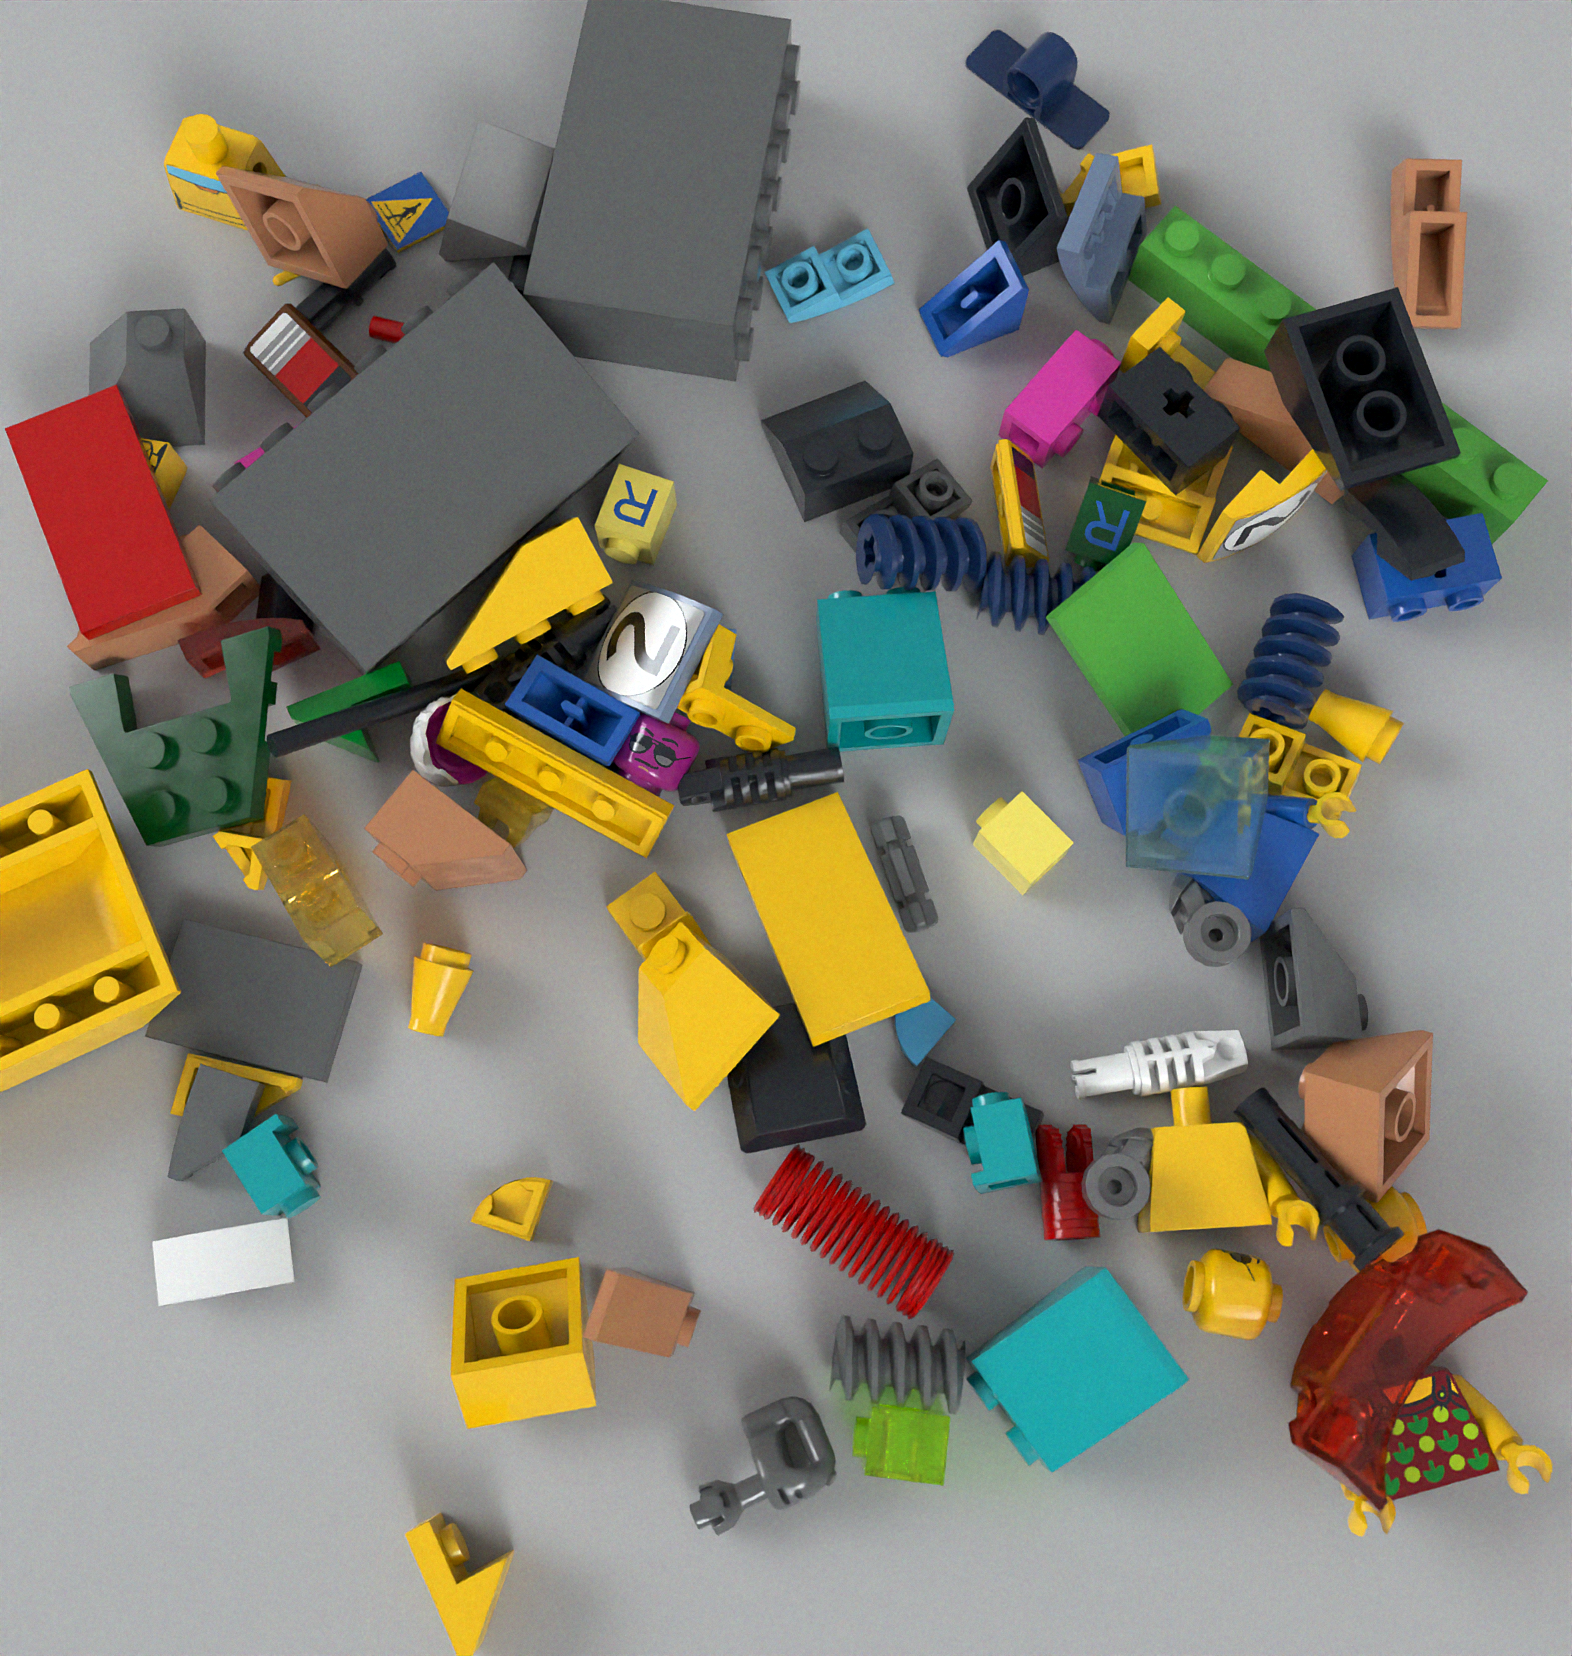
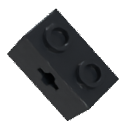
(1168, 420)

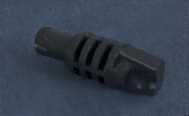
(560, 645)
(759, 777)

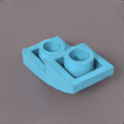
(830, 280)

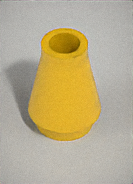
(1356, 725)
(437, 986)

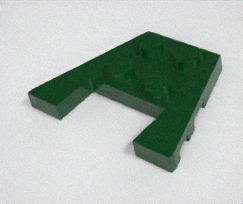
(196, 768)

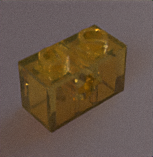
(316, 890)

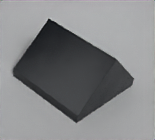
(1021, 200)

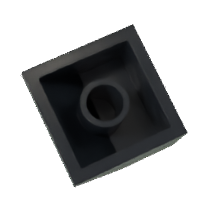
(839, 449)

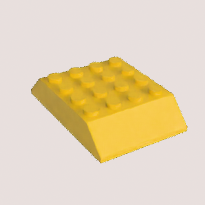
(73, 933)

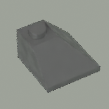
(160, 370)
(1308, 987)

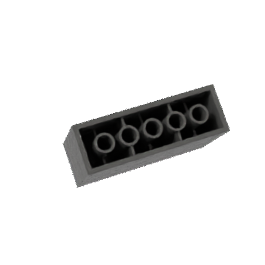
(665, 185)
(423, 467)

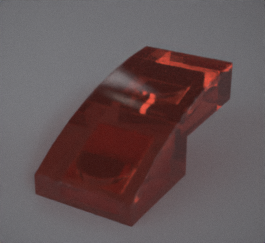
(205, 652)

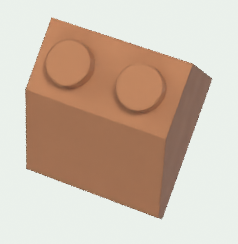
(306, 225)
(439, 841)
(1370, 1106)

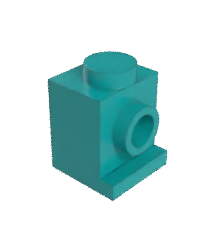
(1001, 1143)
(275, 1167)

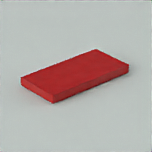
(102, 512)

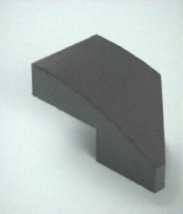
(213, 1118)

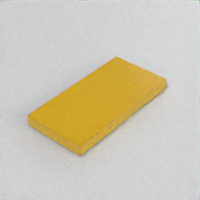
(827, 919)

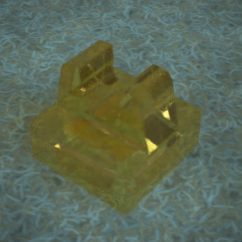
(513, 807)

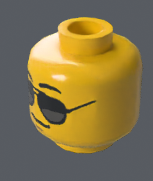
(1231, 1294)

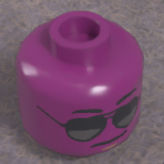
(657, 753)

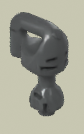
(776, 1475)

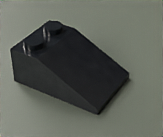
(1361, 389)

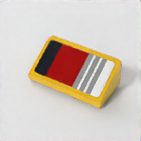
(1018, 504)

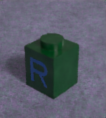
(1104, 523)

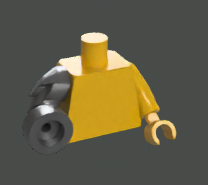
(1194, 1176)

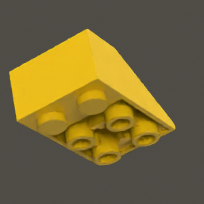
(535, 582)

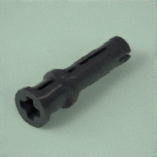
(1336, 1200)

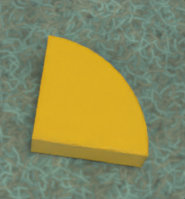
(515, 1207)

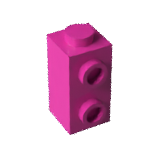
(1059, 398)

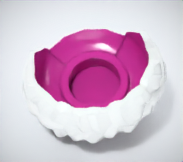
(431, 759)

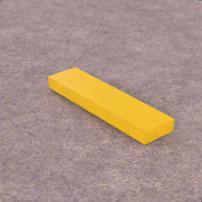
(553, 773)

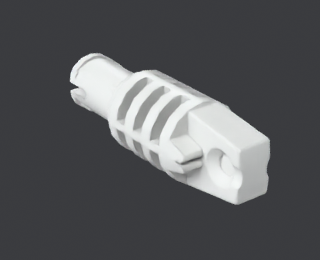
(1163, 1064)

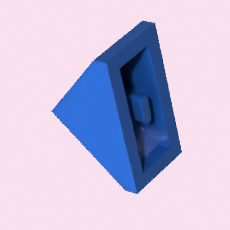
(978, 303)
(572, 711)

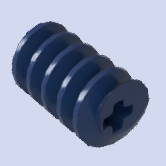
(921, 549)
(1026, 593)
(1286, 657)

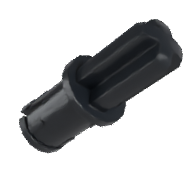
(331, 301)

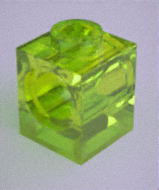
(902, 1443)

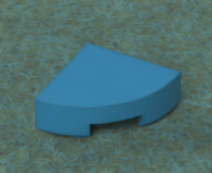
(921, 1029)

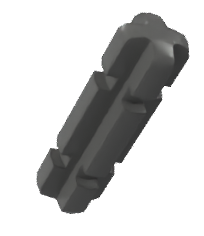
(904, 874)

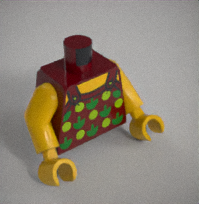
(1445, 1438)

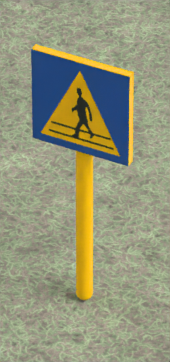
(405, 215)

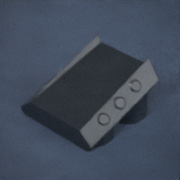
(793, 1091)

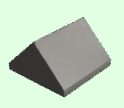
(497, 196)

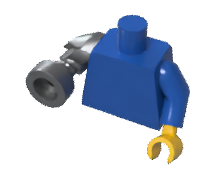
(1227, 913)

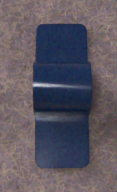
(1040, 84)

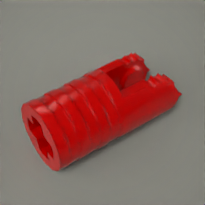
(1063, 1206)

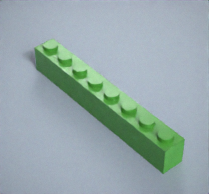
(1239, 313)

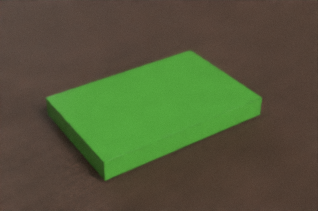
(1138, 643)

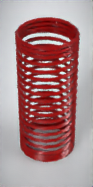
(783, 1191)

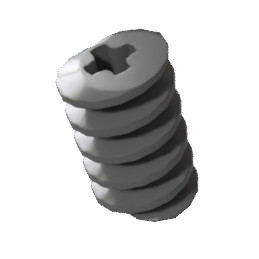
(898, 1363)

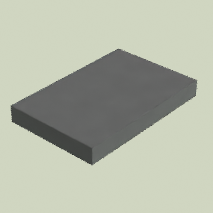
(256, 1001)

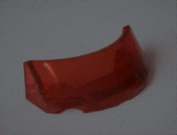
(1380, 1342)

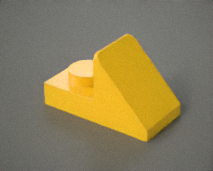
(649, 914)
(461, 1598)

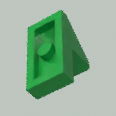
(354, 692)

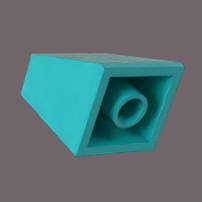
(883, 670)
(1073, 1369)

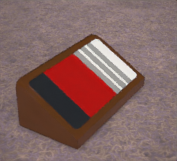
(298, 358)

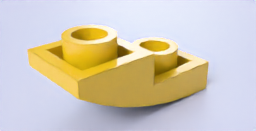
(1299, 767)

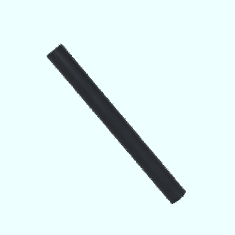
(372, 712)

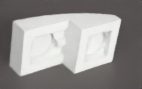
(222, 1262)

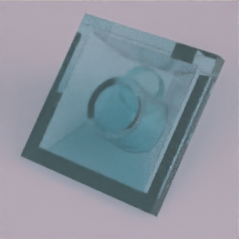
(1196, 804)

